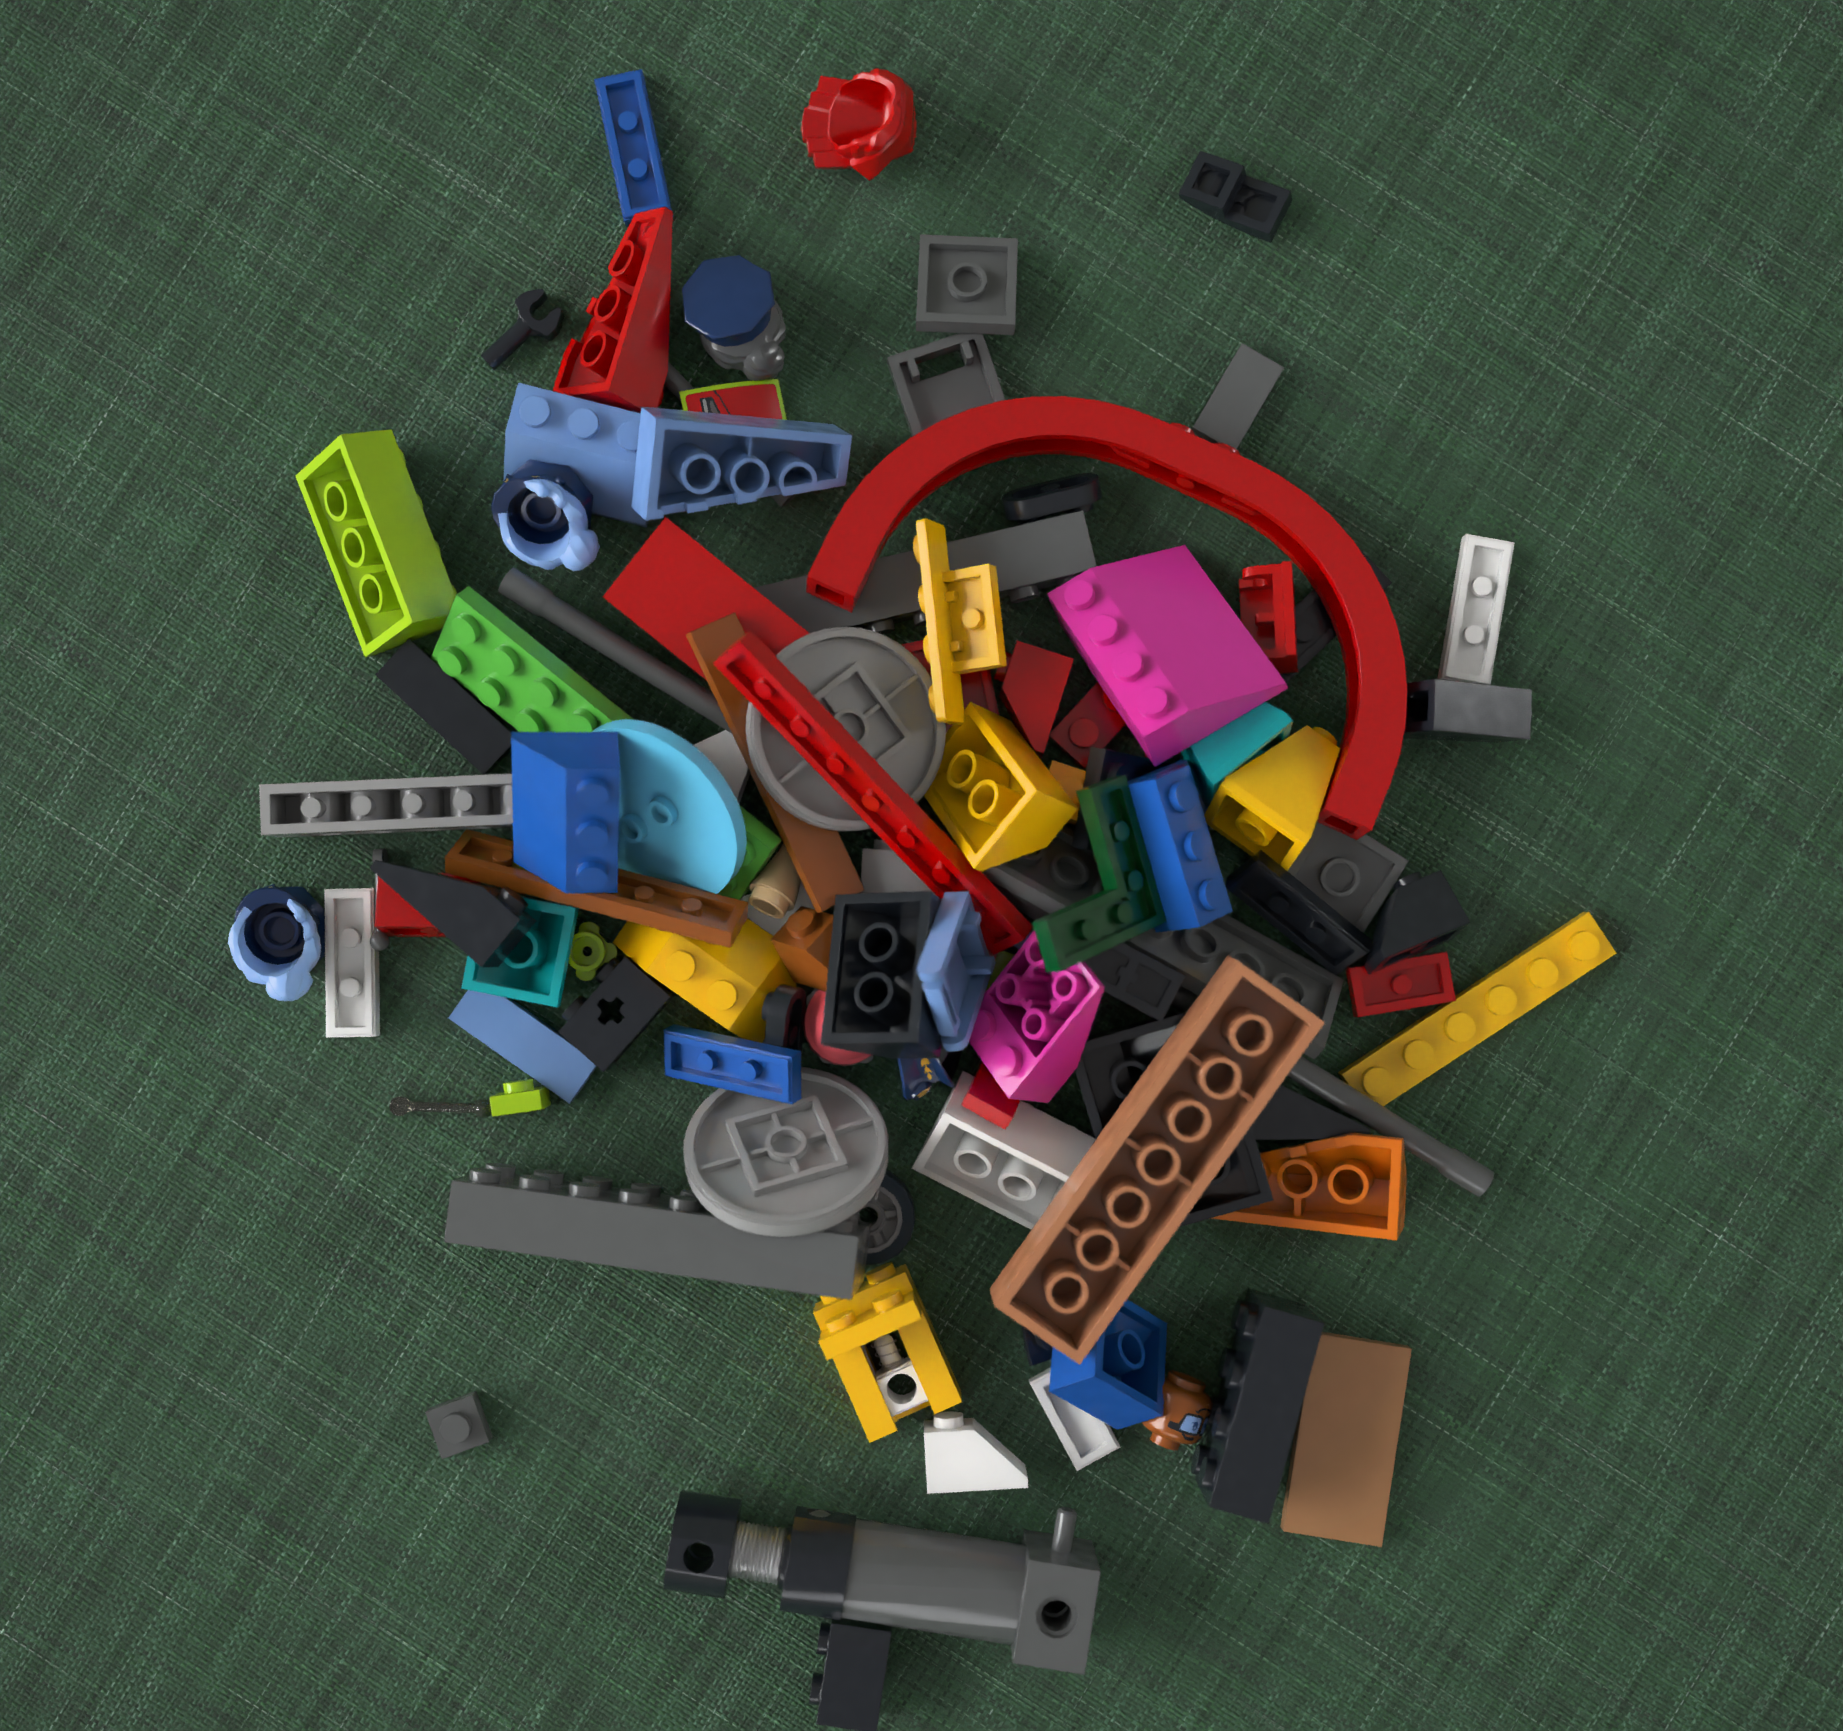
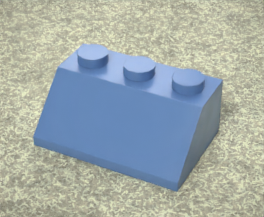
(583, 434)

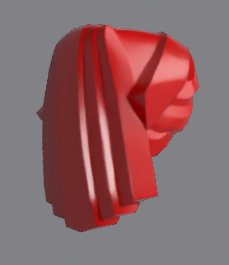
(860, 122)

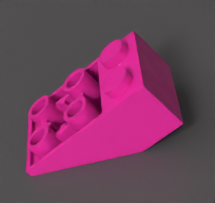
(1035, 1024)

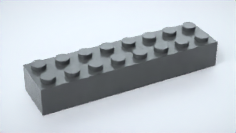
(646, 1232)

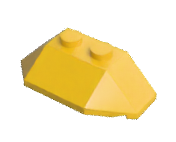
(713, 978)

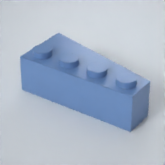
(722, 459)

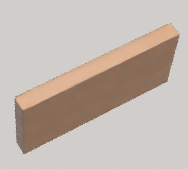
(1347, 1440)

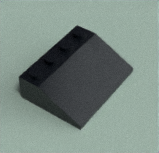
(1110, 1070)

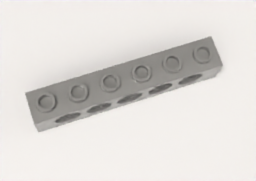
(386, 805)

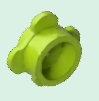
(601, 951)

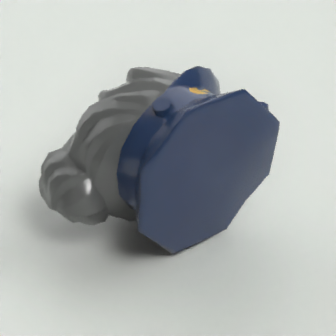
(736, 316)

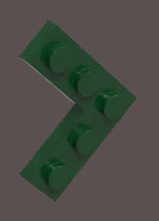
(1130, 894)

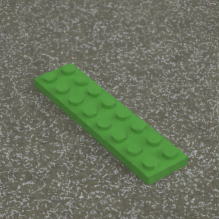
(545, 695)

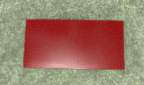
(681, 587)

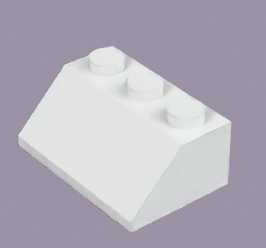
(1000, 1168)

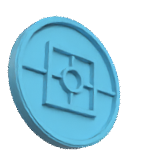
(675, 810)

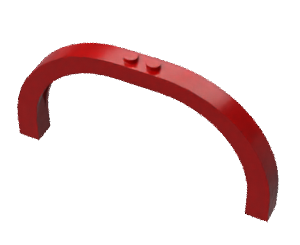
(1200, 470)

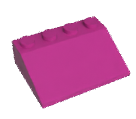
(1165, 648)

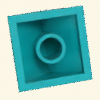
(537, 964)

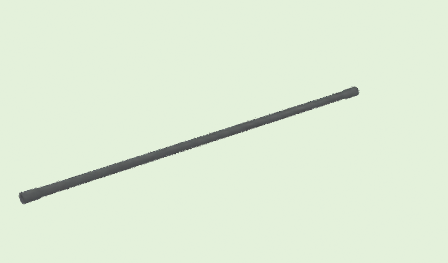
(542, 602)

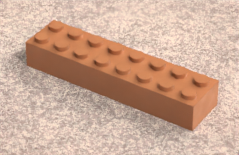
(1154, 1159)

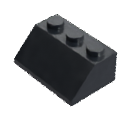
(873, 979)

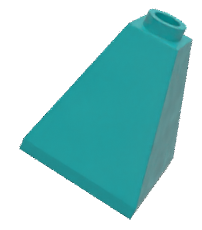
(1235, 746)

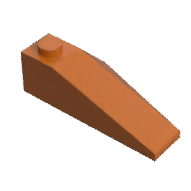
(1335, 1186)

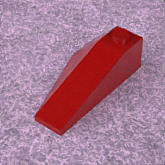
(627, 340)

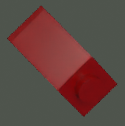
(1033, 690)

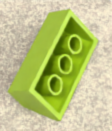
(377, 540)

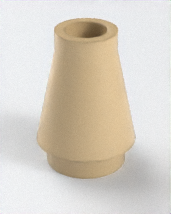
(776, 886)

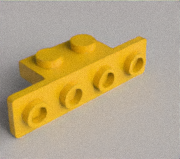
(960, 620)

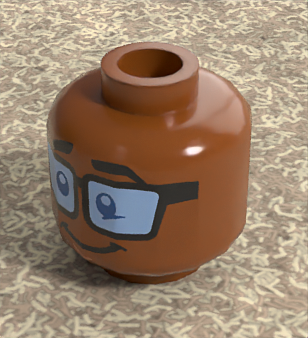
(1184, 1412)

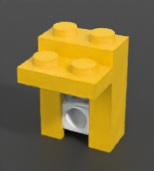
(879, 1307)

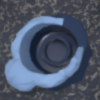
(546, 516)
(279, 939)

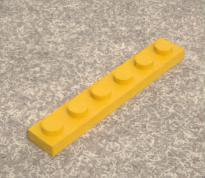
(1480, 1010)

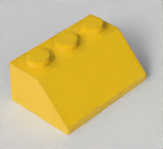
(996, 791)

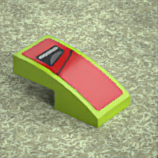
(743, 398)

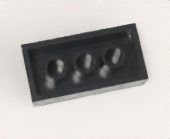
(1257, 1404)

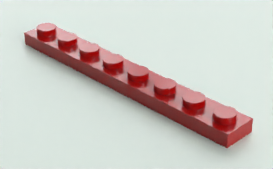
(867, 786)

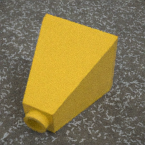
(1276, 796)

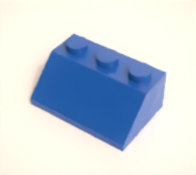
(567, 808)
(1179, 847)

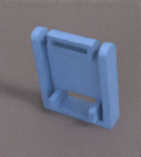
(955, 969)

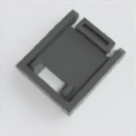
(947, 393)

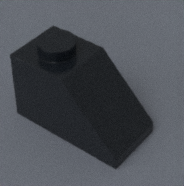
(1415, 919)

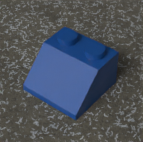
(1120, 1374)

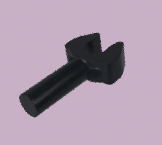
(525, 327)

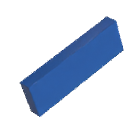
(632, 143)
(733, 1063)

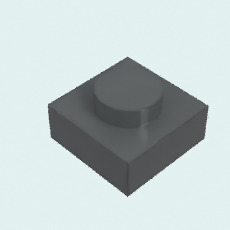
(459, 1424)

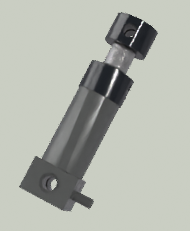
(900, 1575)

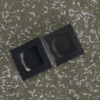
(1232, 197)

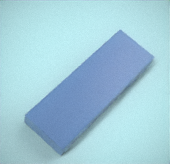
(524, 1042)

